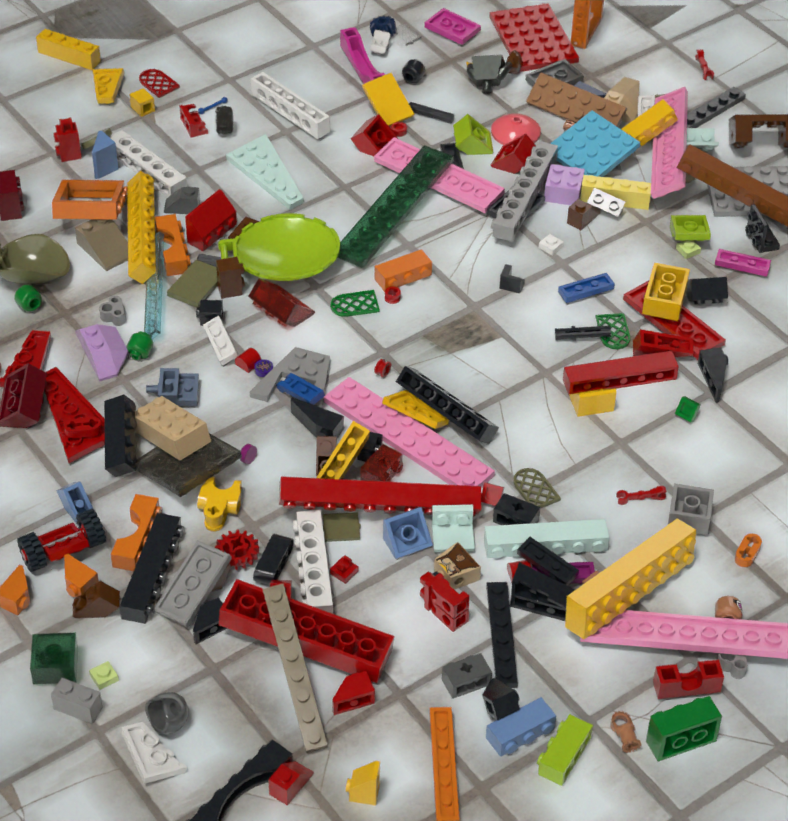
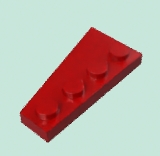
(32, 352)

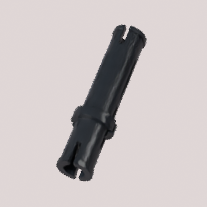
(582, 332)

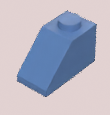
(74, 499)

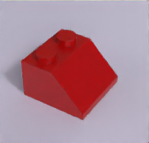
(373, 136)
(513, 155)

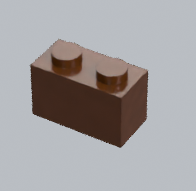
(229, 277)

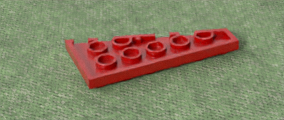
(68, 404)

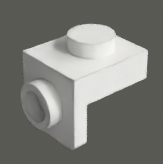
(380, 42)

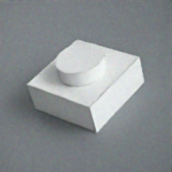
(551, 244)

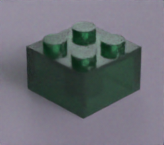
(54, 658)

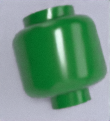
(28, 298)
(139, 345)

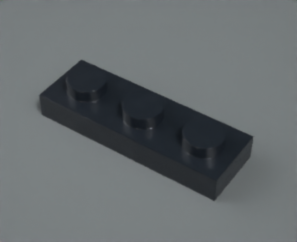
(547, 561)

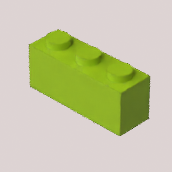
(564, 749)

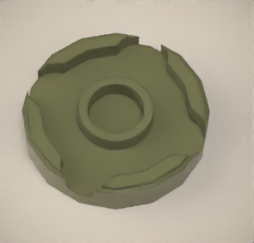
(90, 141)

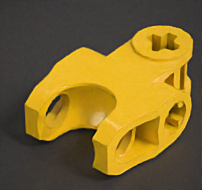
(218, 503)

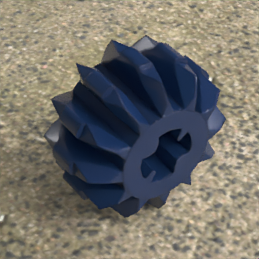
(384, 24)

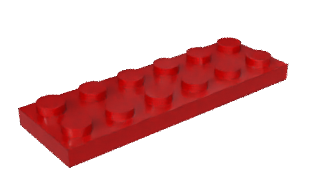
(687, 325)

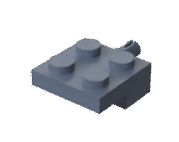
(177, 386)

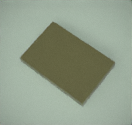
(194, 284)

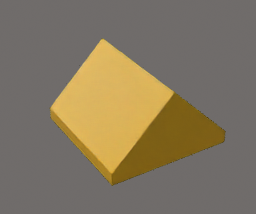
(593, 402)

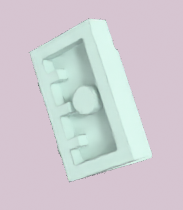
(702, 138)
(452, 525)

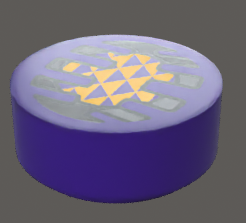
(263, 367)

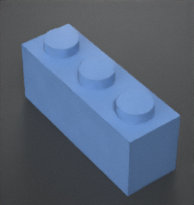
(521, 727)

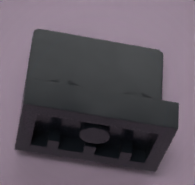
(760, 232)

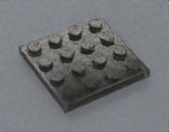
(190, 472)

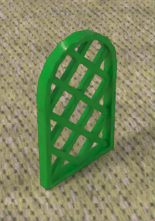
(353, 313)
(624, 324)

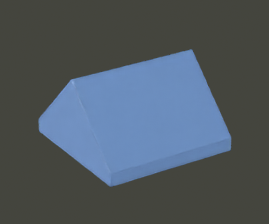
(104, 155)
(406, 533)

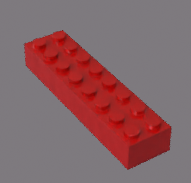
(320, 633)

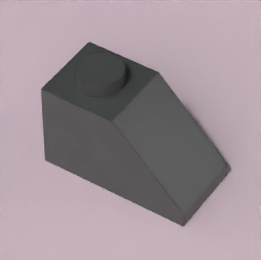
(183, 201)

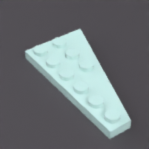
(264, 167)

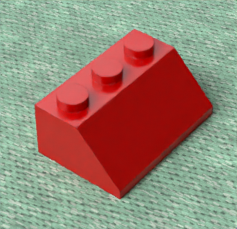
(210, 221)

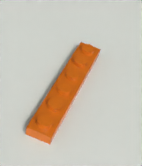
(444, 764)

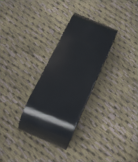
(273, 559)

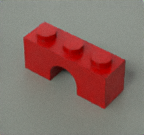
(704, 679)

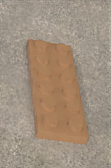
(572, 102)

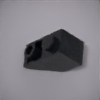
(500, 699)

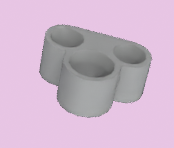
(112, 311)
(736, 665)

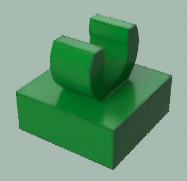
(687, 409)

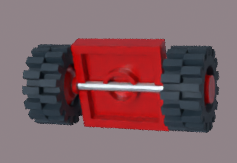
(61, 541)

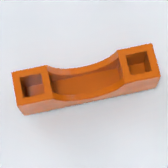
(175, 257)
(128, 549)

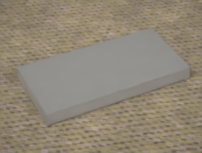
(192, 583)

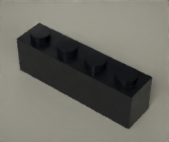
(120, 435)

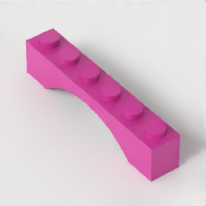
(354, 49)

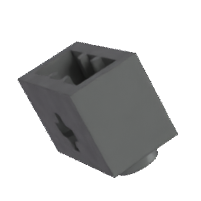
(466, 675)

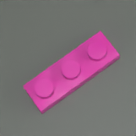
(742, 262)

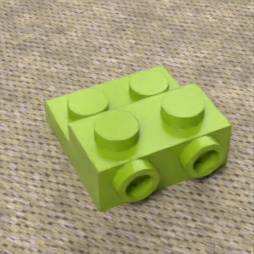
(690, 227)

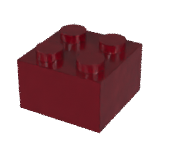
(10, 196)

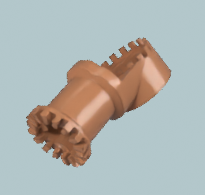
(625, 732)

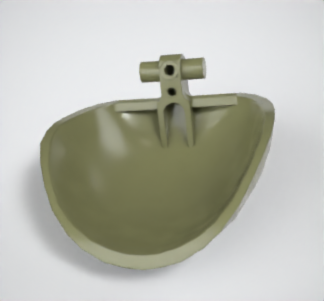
(33, 260)

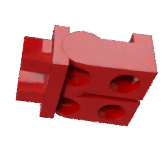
(444, 601)

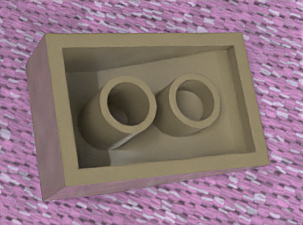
(103, 242)

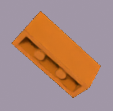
(403, 270)

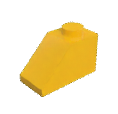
(364, 784)

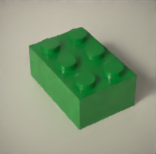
(683, 728)

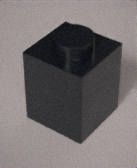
(208, 310)

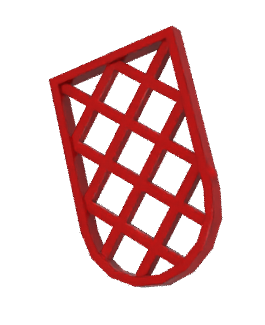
(161, 74)

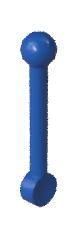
(202, 110)

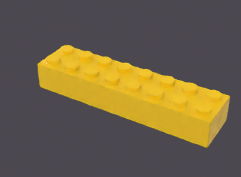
(630, 578)

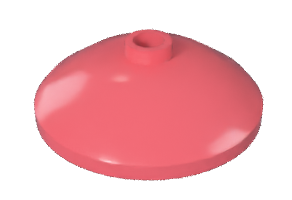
(513, 126)

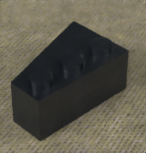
(539, 593)

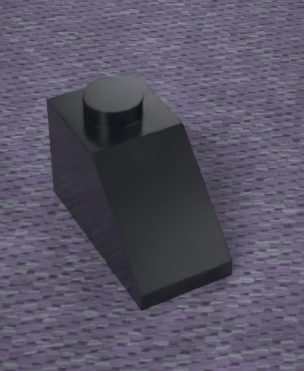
(207, 621)

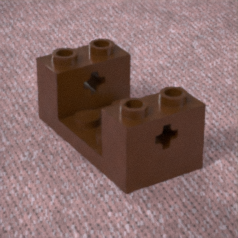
(741, 128)

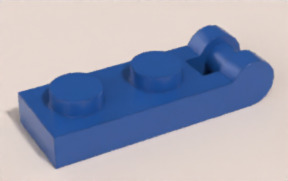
(300, 389)

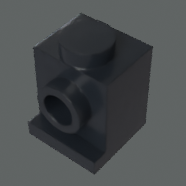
(372, 445)

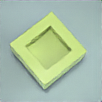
(688, 248)
(103, 675)

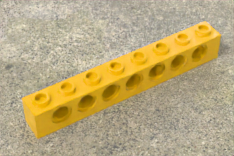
(141, 227)

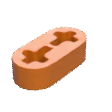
(744, 548)

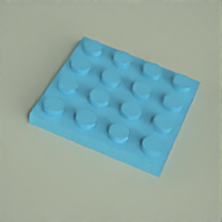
(594, 145)

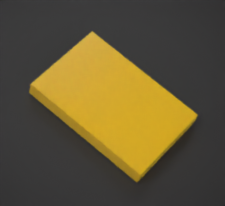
(388, 99)

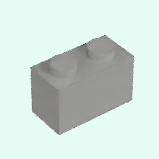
(76, 700)

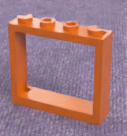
(584, 22)
(73, 209)

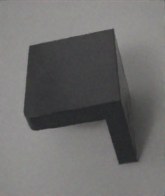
(510, 282)

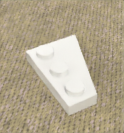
(149, 755)

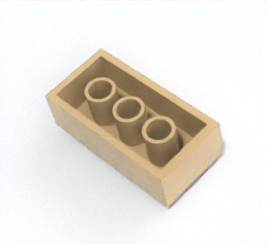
(171, 428)

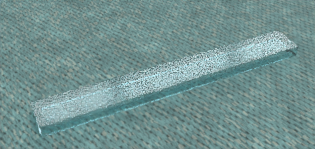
(153, 296)

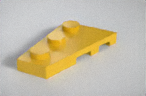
(107, 84)
(415, 408)

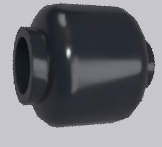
(413, 71)

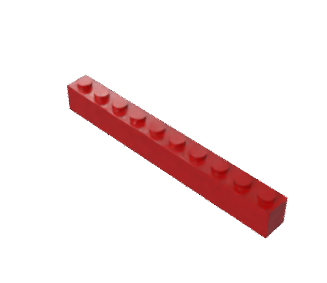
(374, 495)

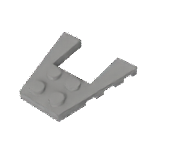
(301, 362)

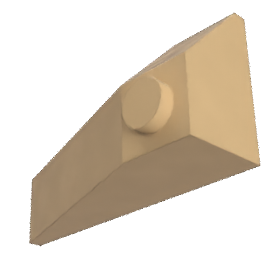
(626, 94)

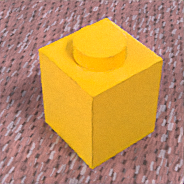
(142, 102)

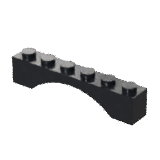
(254, 773)

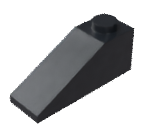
(713, 365)
(317, 419)

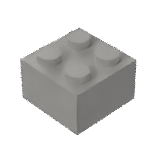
(692, 506)

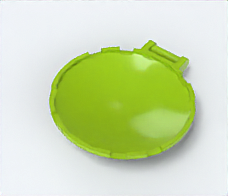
(284, 247)

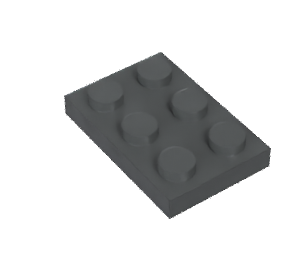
(560, 70)

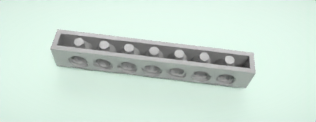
(524, 192)

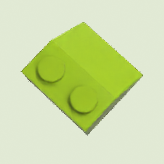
(472, 137)

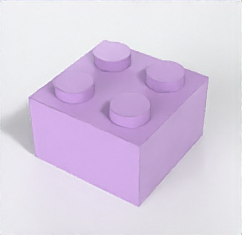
(563, 184)

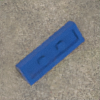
(586, 287)

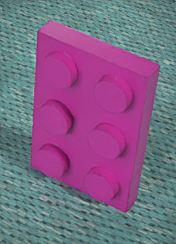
(452, 26)

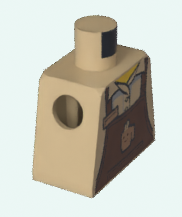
(457, 566)

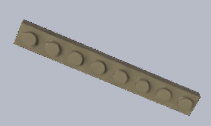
(295, 668)

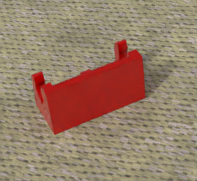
(192, 121)

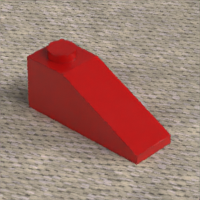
(654, 342)

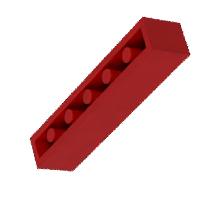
(621, 372)

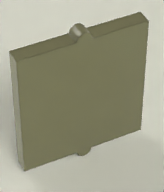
(341, 527)

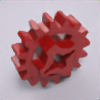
(240, 547)

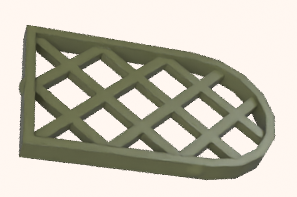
(556, 497)

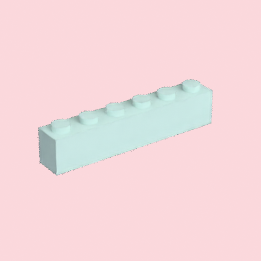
(556, 536)

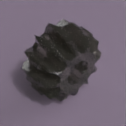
(224, 120)

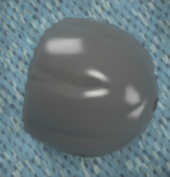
(167, 712)

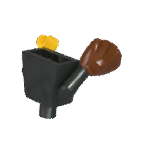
(491, 69)

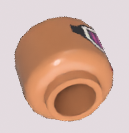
(728, 607)

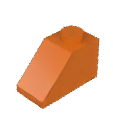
(78, 576)
(14, 592)

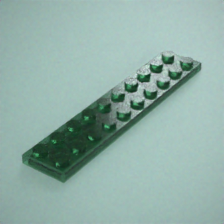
(393, 206)

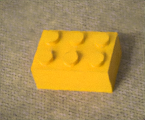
(666, 291)

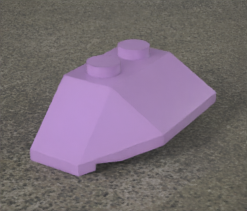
(104, 349)

